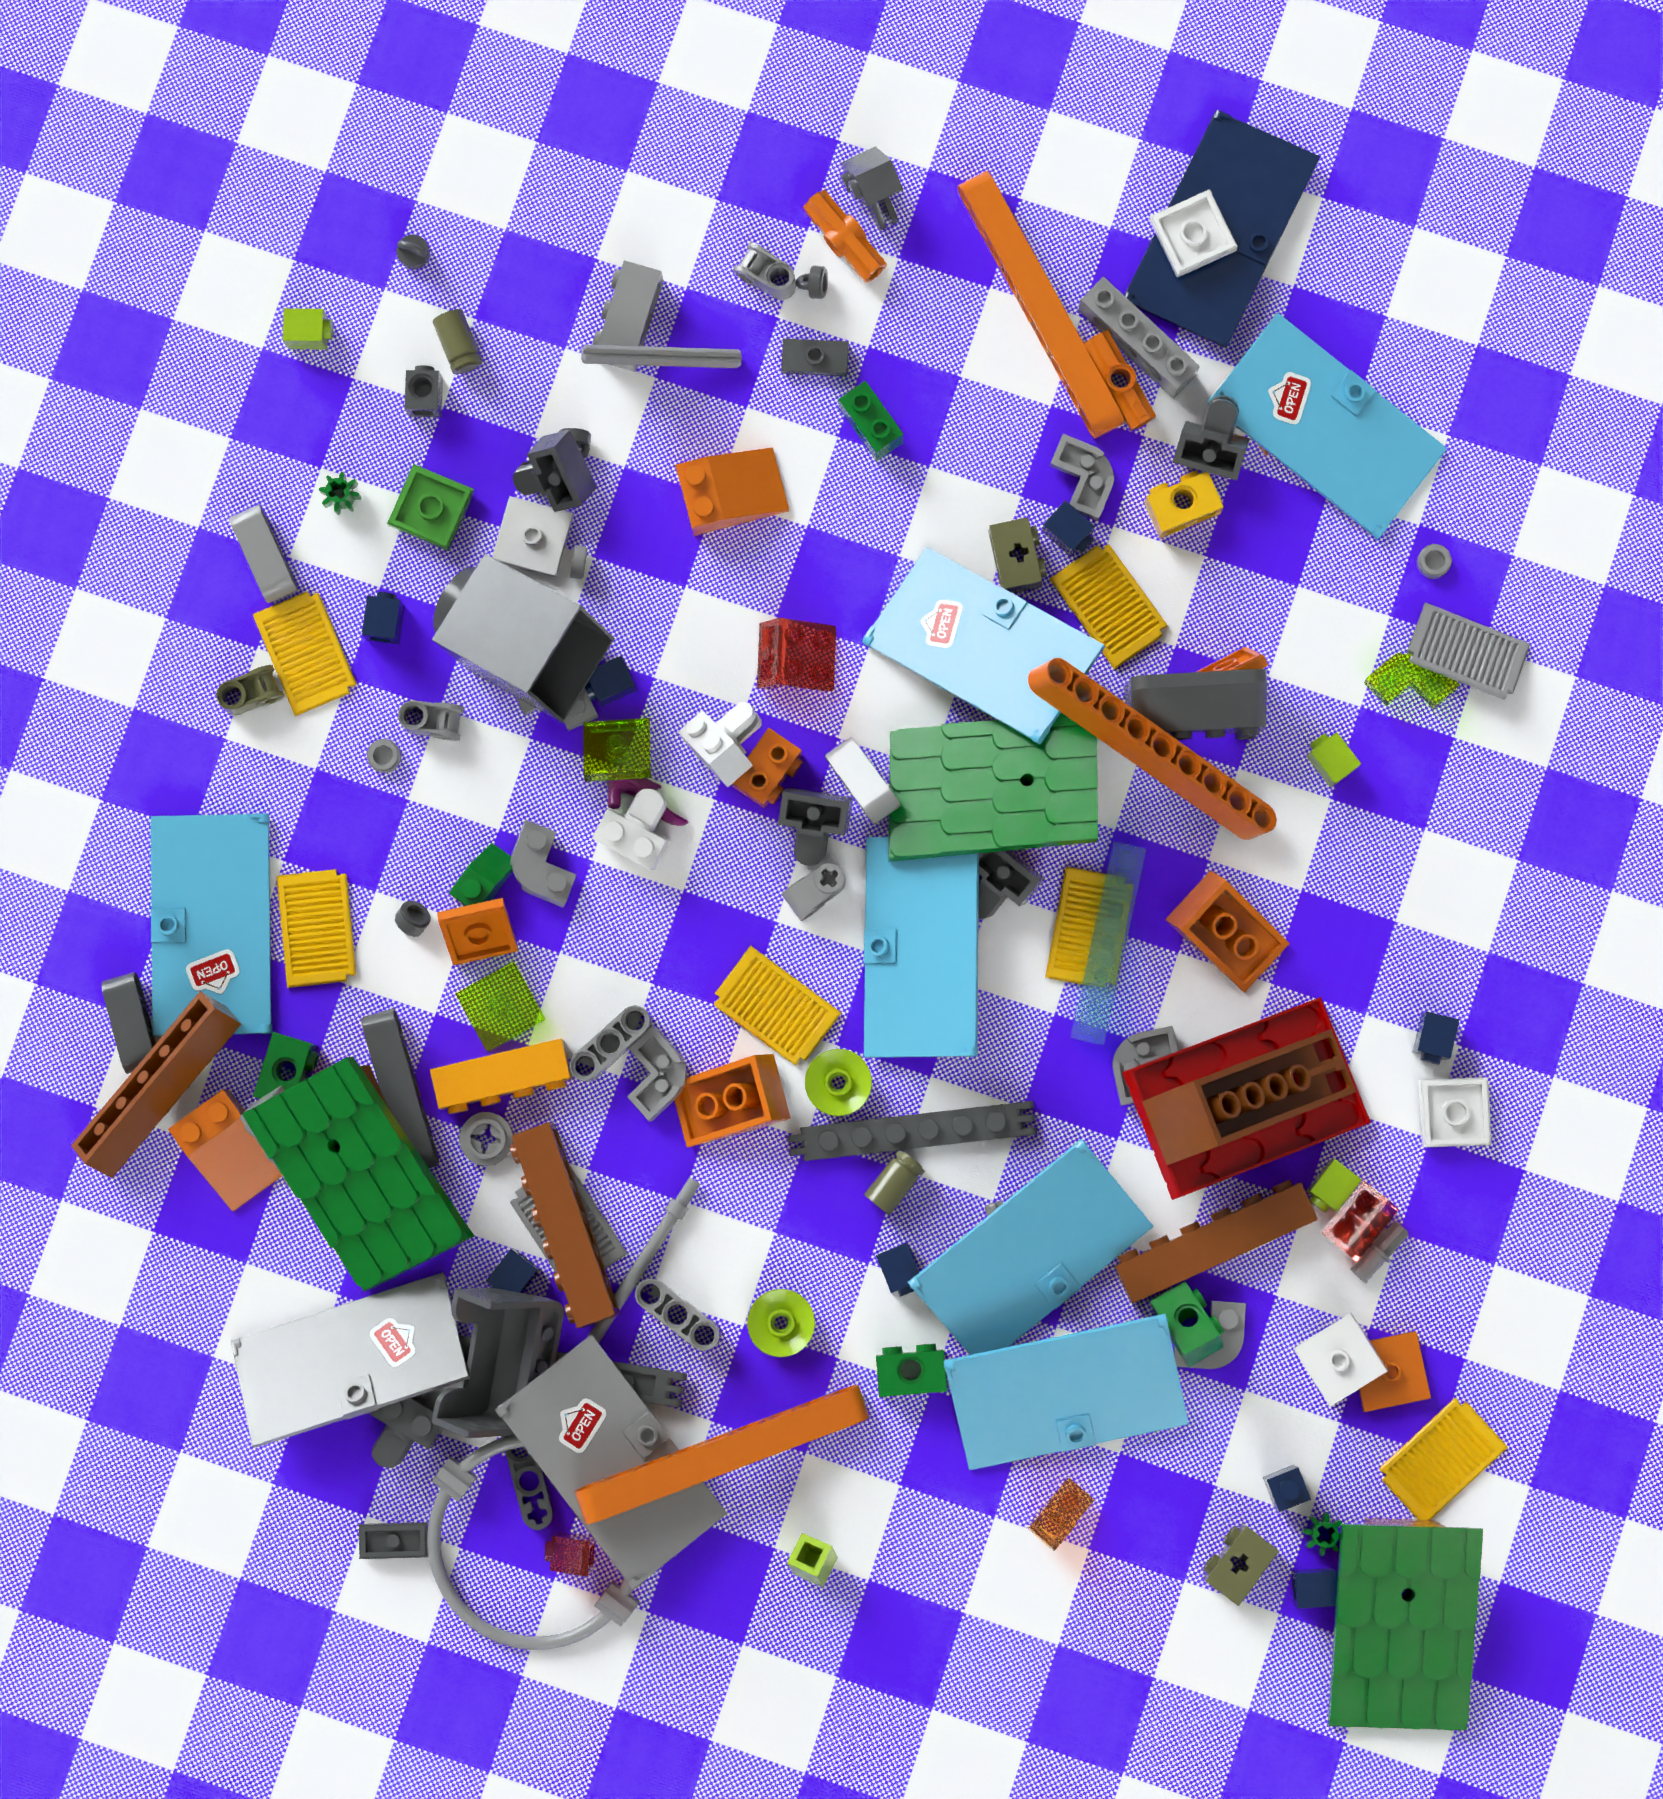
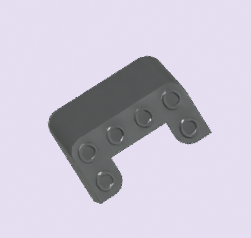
(1202, 702)
(509, 1347)

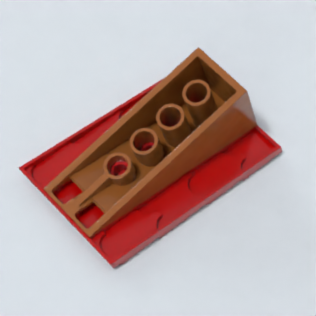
(1246, 1098)

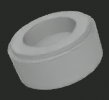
(1434, 561)
(578, 562)
(384, 756)

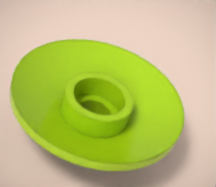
(831, 1065)
(762, 1322)

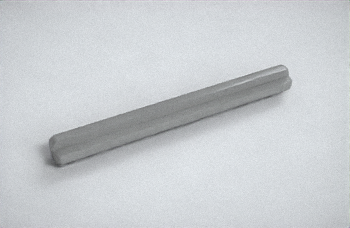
(661, 356)

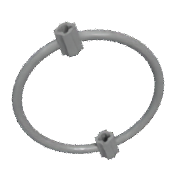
(454, 1481)

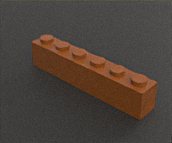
(155, 1084)
(565, 1225)
(1215, 1242)

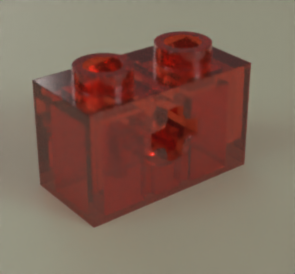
(1360, 1221)

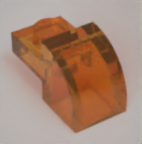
(1060, 1514)

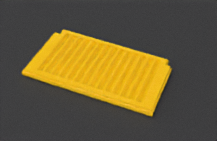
(1109, 604)
(305, 652)
(1074, 924)
(316, 928)
(775, 1007)
(1441, 1459)

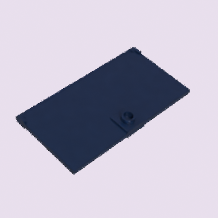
(1256, 190)

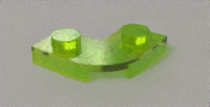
(1399, 674)

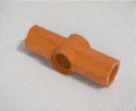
(844, 236)
(1129, 399)

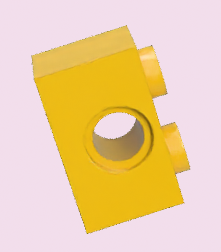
(1168, 517)

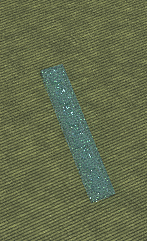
(1108, 943)

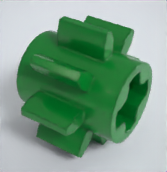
(332, 498)
(1314, 1533)

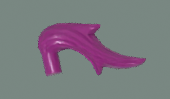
(632, 787)

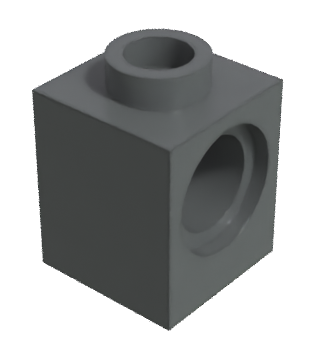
(423, 406)

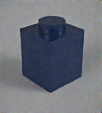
(1069, 529)
(383, 618)
(610, 682)
(1435, 1037)
(898, 1268)
(513, 1272)
(1286, 1488)
(1314, 1587)

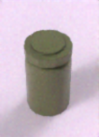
(457, 341)
(894, 1182)

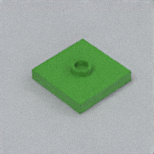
(431, 507)

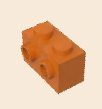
(772, 762)

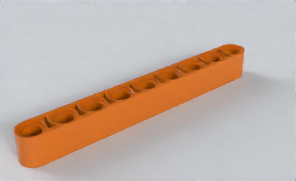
(1040, 304)
(1151, 749)
(721, 1454)

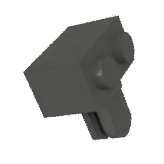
(873, 179)
(1213, 445)
(556, 471)
(815, 818)
(1002, 878)
(404, 1424)

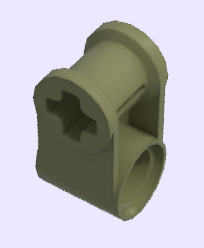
(251, 689)

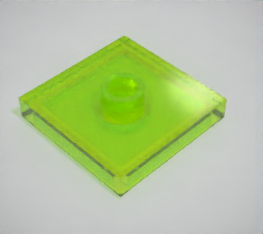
(617, 749)
(500, 1006)

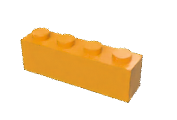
(500, 1075)

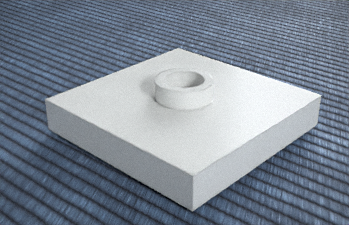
(1193, 233)
(532, 536)
(1455, 1112)
(1340, 1359)

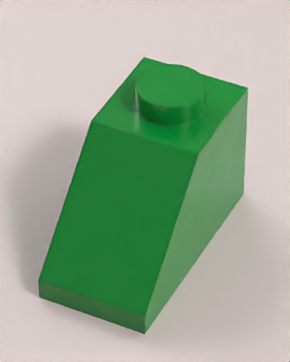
(483, 877)

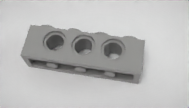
(1138, 337)

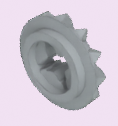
(474, 1149)

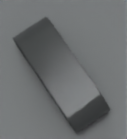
(128, 1019)

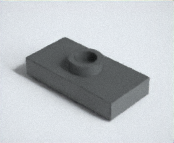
(814, 357)
(393, 1540)

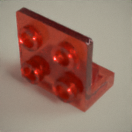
(796, 655)

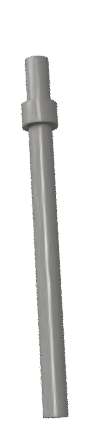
(675, 1210)

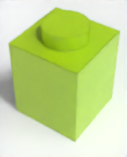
(306, 328)
(1332, 758)
(1333, 1186)
(812, 1560)

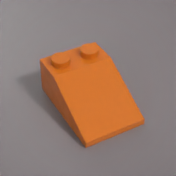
(731, 489)
(1227, 930)
(731, 1100)
(224, 1150)

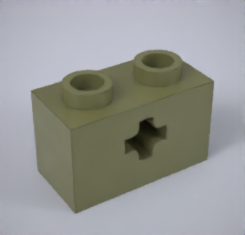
(1006, 538)
(1239, 1582)

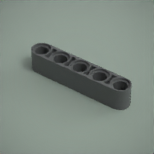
(398, 1080)

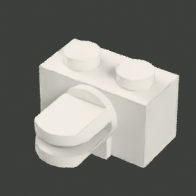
(720, 742)
(635, 833)

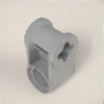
(761, 268)
(433, 720)
(809, 894)

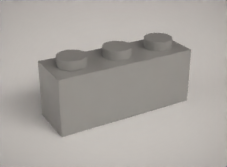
(631, 307)

